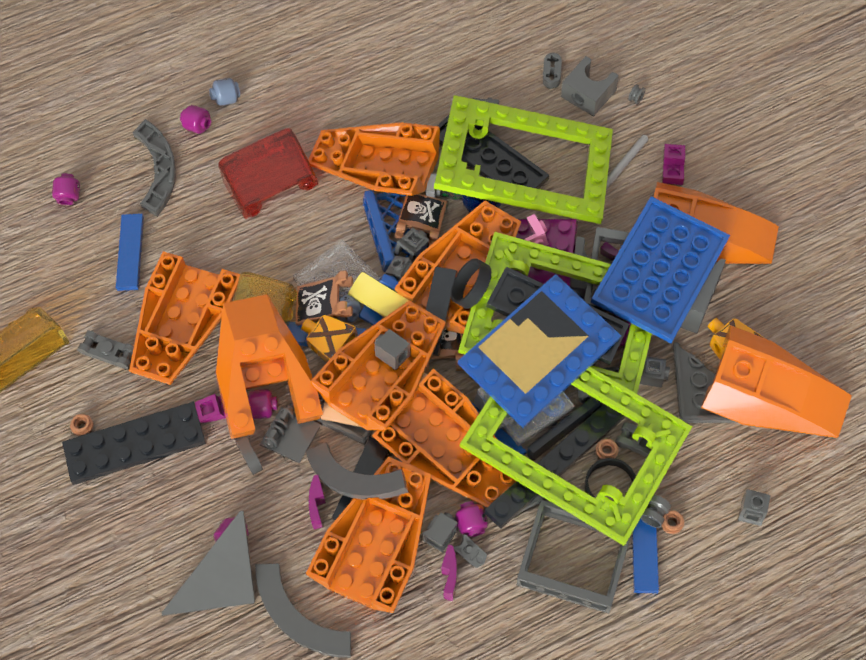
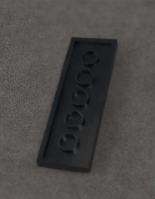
(498, 159)
(516, 288)
(133, 443)

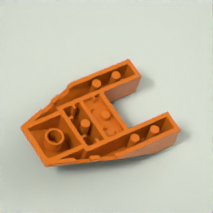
(258, 352)

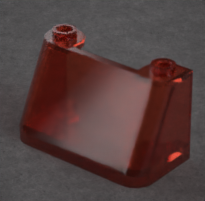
(265, 171)

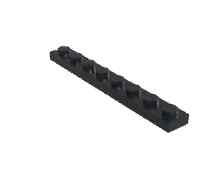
(557, 462)

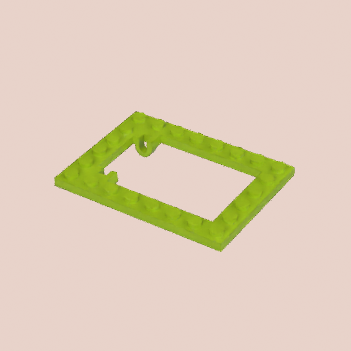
(455, 178)
(520, 255)
(613, 518)

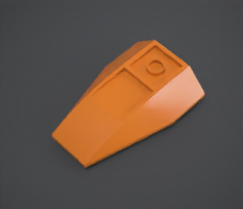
(380, 156)
(751, 236)
(461, 243)
(178, 316)
(367, 387)
(773, 389)
(430, 436)
(374, 543)

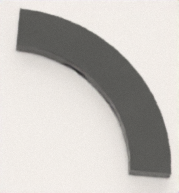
(163, 167)
(352, 483)
(293, 623)

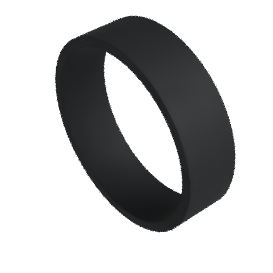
(479, 287)
(605, 462)

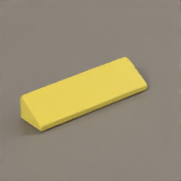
(376, 295)

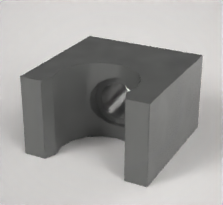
(587, 93)

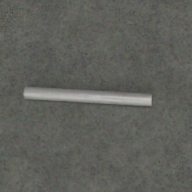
(626, 160)

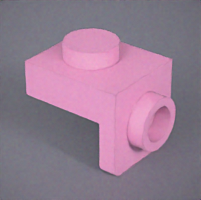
(538, 229)

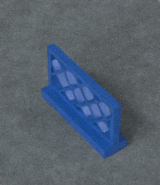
(379, 227)

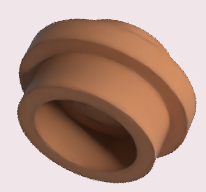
(77, 421)
(606, 443)
(678, 518)

